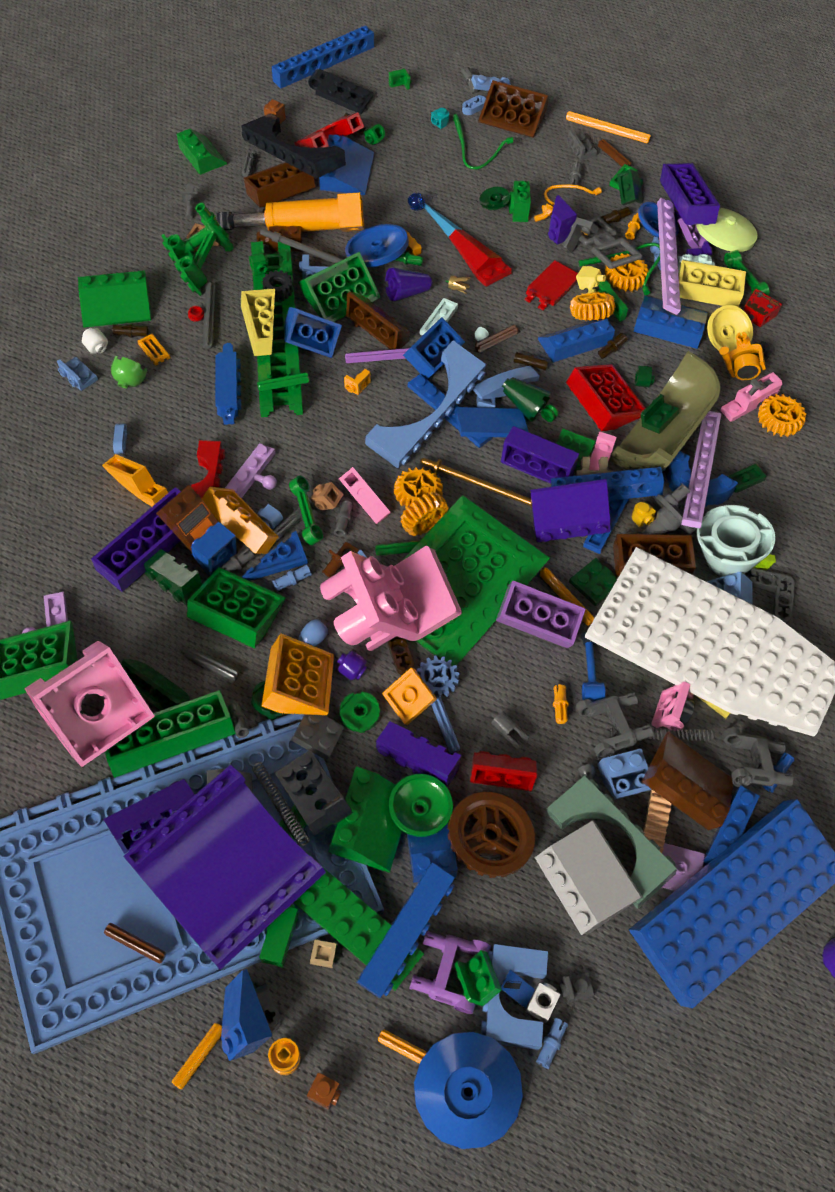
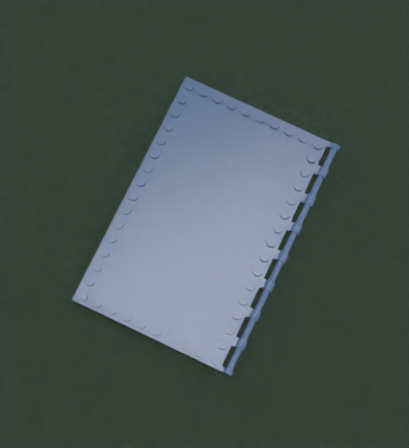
(70, 880)

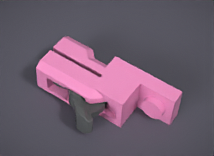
(751, 395)

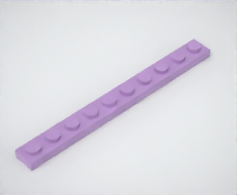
(668, 256)
(701, 471)

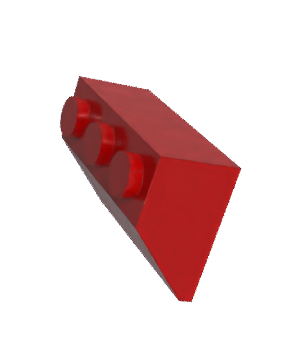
(503, 771)

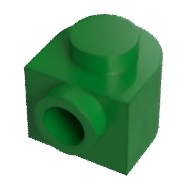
(374, 134)
(258, 264)

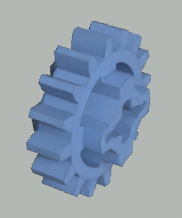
(438, 668)

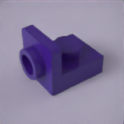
(706, 249)

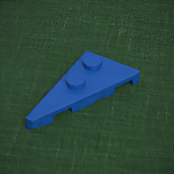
(284, 557)

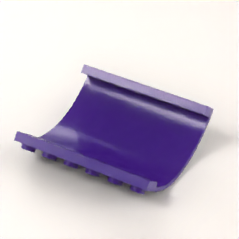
(223, 866)

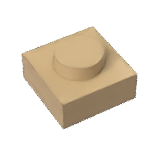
(323, 953)

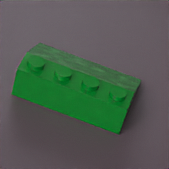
(329, 287)
(114, 298)
(235, 607)
(35, 656)
(369, 832)

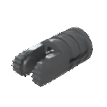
(506, 727)

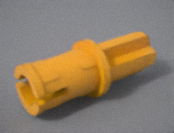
(633, 227)
(560, 704)

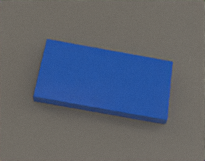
(488, 421)

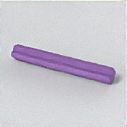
(375, 355)

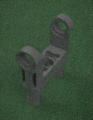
(626, 735)
(760, 750)

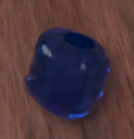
(416, 201)

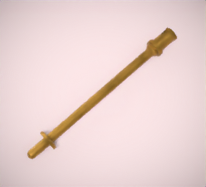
(437, 466)

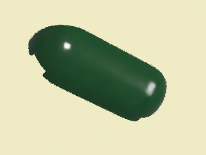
(153, 685)

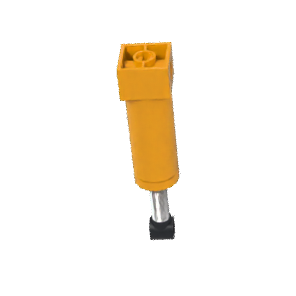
(311, 215)

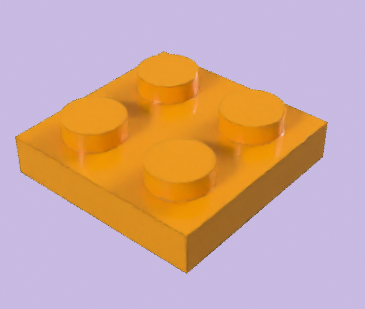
(409, 696)

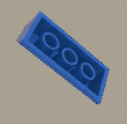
(577, 339)

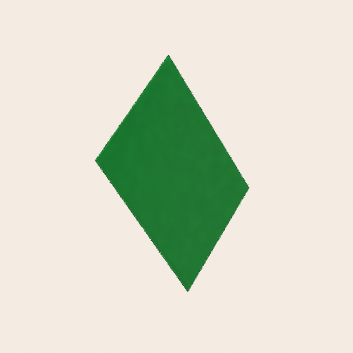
(479, 564)

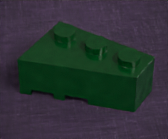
(172, 576)

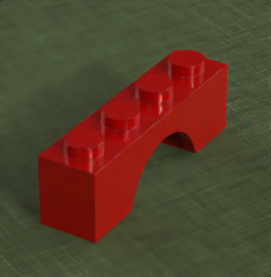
(209, 456)

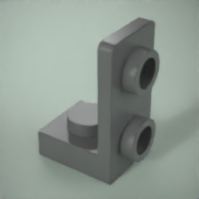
(577, 228)

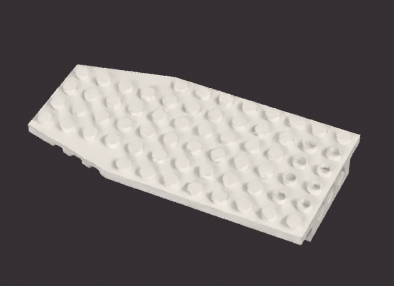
(716, 644)

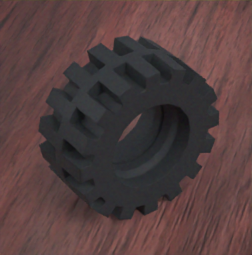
(279, 278)

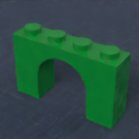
(279, 937)

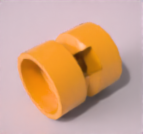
(284, 1056)

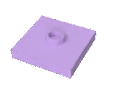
(687, 864)

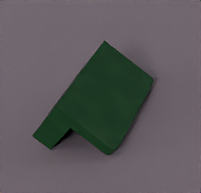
(630, 187)

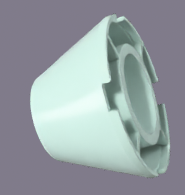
(734, 539)

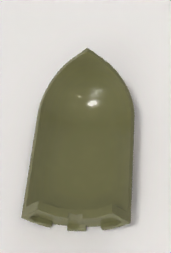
(691, 389)

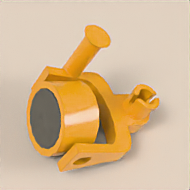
(745, 364)

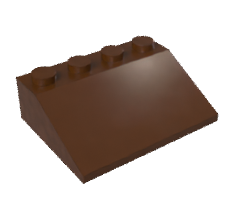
(513, 109)
(690, 782)

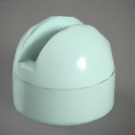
(481, 334)

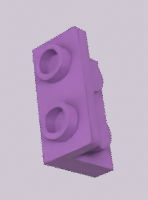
(692, 235)

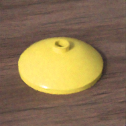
(731, 321)

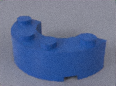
(718, 491)

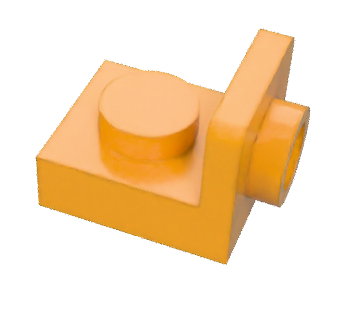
(358, 384)

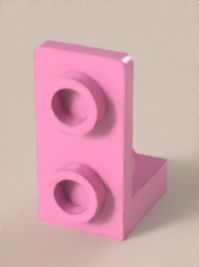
(603, 448)

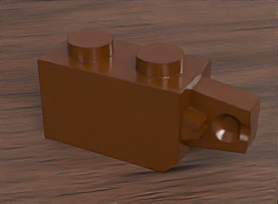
(290, 232)

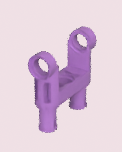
(437, 987)

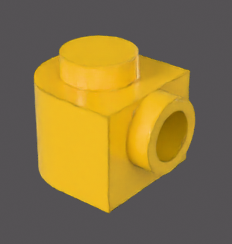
(643, 514)

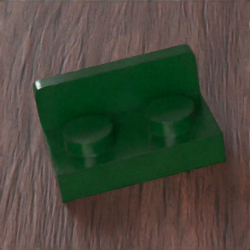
(658, 415)

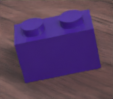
(561, 221)

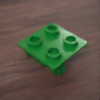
(577, 443)

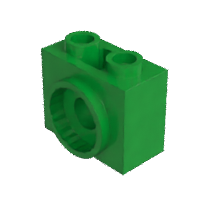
(520, 201)

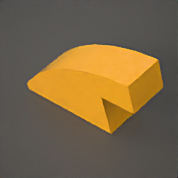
(135, 479)

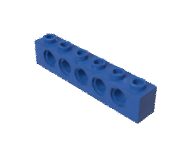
(623, 483)

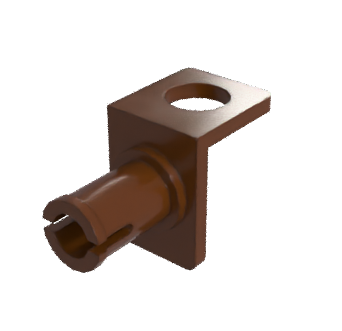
(336, 560)

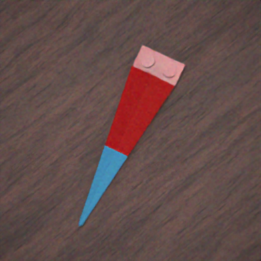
(481, 260)

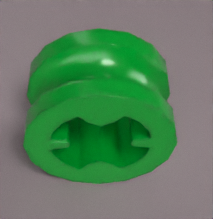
(549, 413)

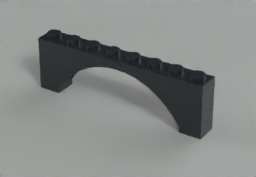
(313, 161)

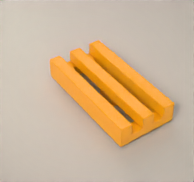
(160, 358)

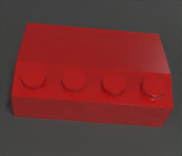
(605, 396)

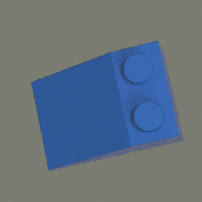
(431, 849)
(243, 1018)

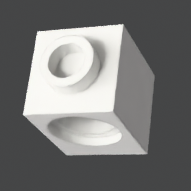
(539, 1011)

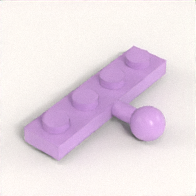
(251, 471)
(54, 610)

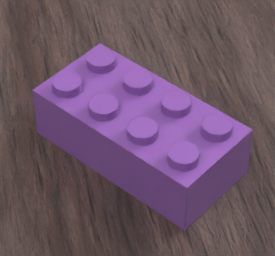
(540, 614)

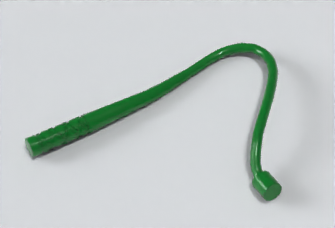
(509, 140)
(594, 260)

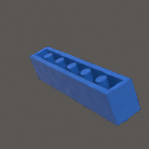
(405, 930)

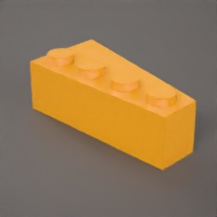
(240, 519)

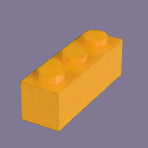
(413, 247)

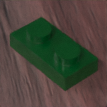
(748, 477)

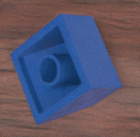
(214, 548)

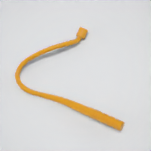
(596, 191)

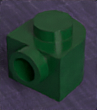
(644, 376)

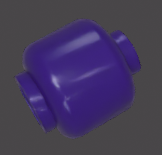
(351, 665)

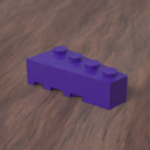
(417, 753)
(141, 818)

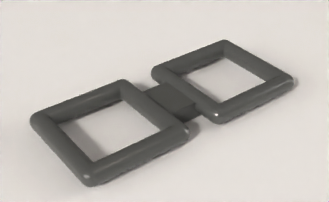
(606, 241)

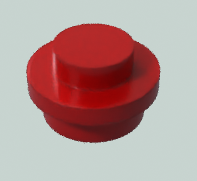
(196, 313)

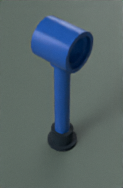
(591, 689)

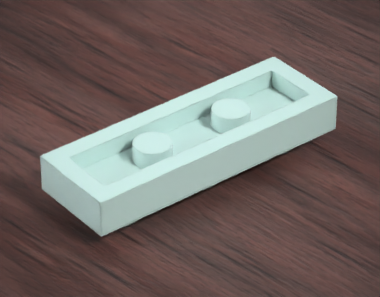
(445, 309)

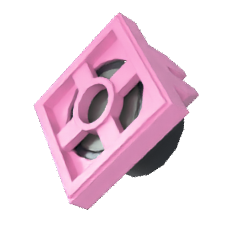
(674, 707)

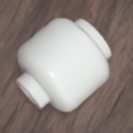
(94, 340)

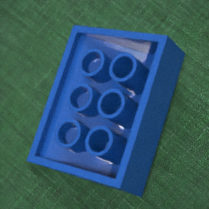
(356, 172)
(684, 328)

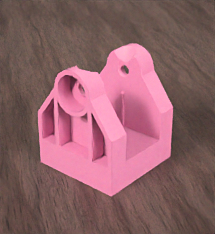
(62, 696)

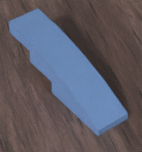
(493, 387)

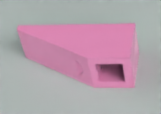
(364, 495)

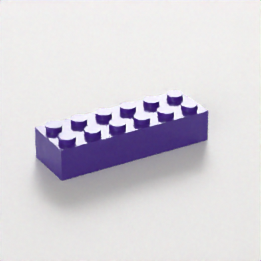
(689, 194)
(125, 556)

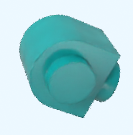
(440, 117)

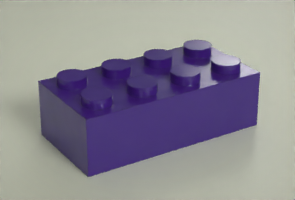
(537, 456)

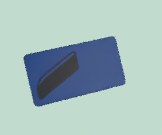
(517, 988)

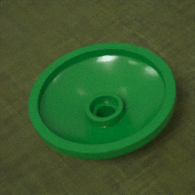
(422, 792)

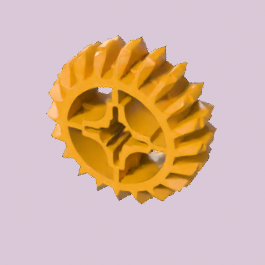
(627, 276)
(592, 306)
(781, 419)
(409, 483)
(423, 513)

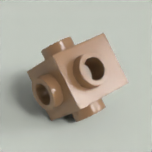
(326, 496)

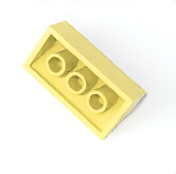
(711, 283)

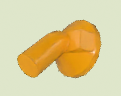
(547, 211)

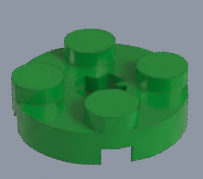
(363, 722)

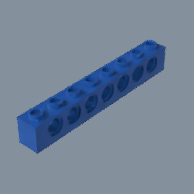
(322, 56)

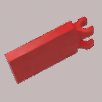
(551, 284)

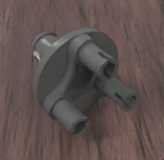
(670, 516)

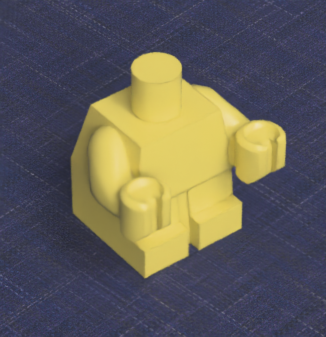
(589, 278)

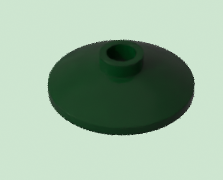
(494, 198)

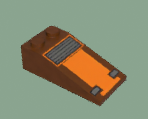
(187, 516)

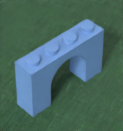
(499, 1024)

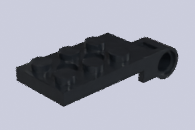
(329, 85)

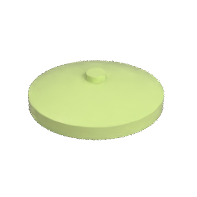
(730, 231)

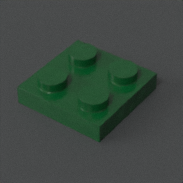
(594, 581)

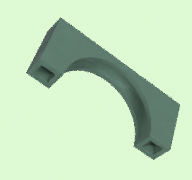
(587, 802)

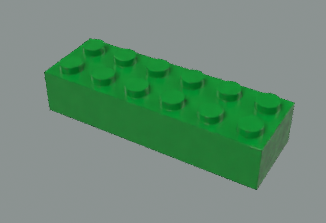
(172, 733)

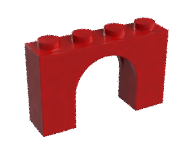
(341, 127)

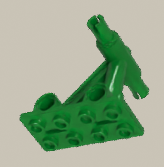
(182, 250)

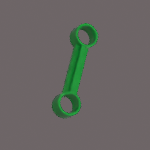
(734, 260)
(299, 487)

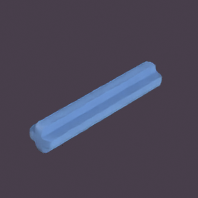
(445, 726)

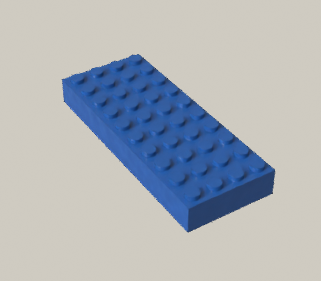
(737, 903)

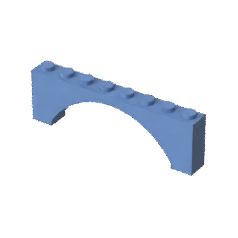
(398, 443)

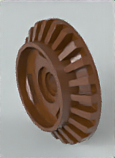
(490, 810)

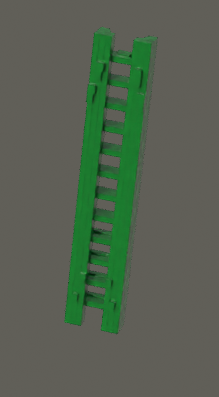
(290, 352)

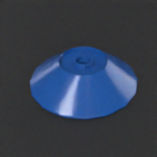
(470, 1062)

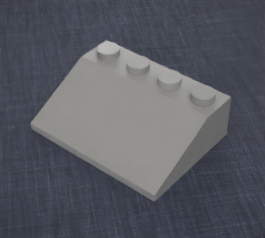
(588, 878)

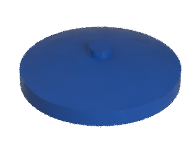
(378, 244)

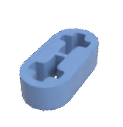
(473, 105)
(120, 437)

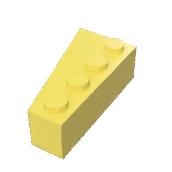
(259, 316)

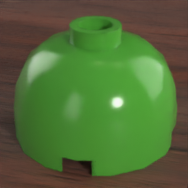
(127, 372)

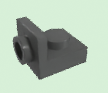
(576, 988)

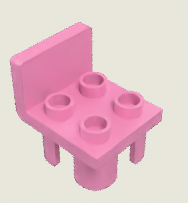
(392, 600)

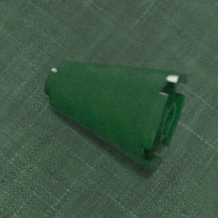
(526, 397)

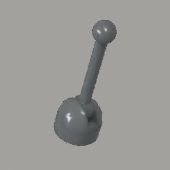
(587, 770)

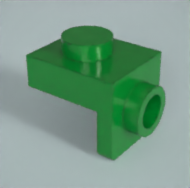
(399, 78)

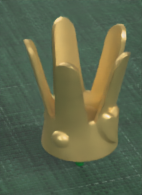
(454, 283)

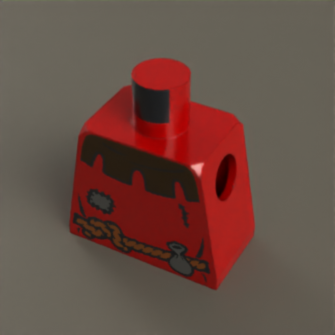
(761, 308)

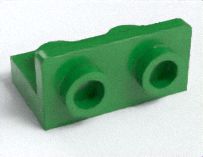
(478, 979)

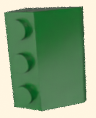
(199, 151)

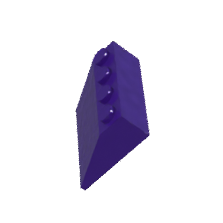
(570, 510)

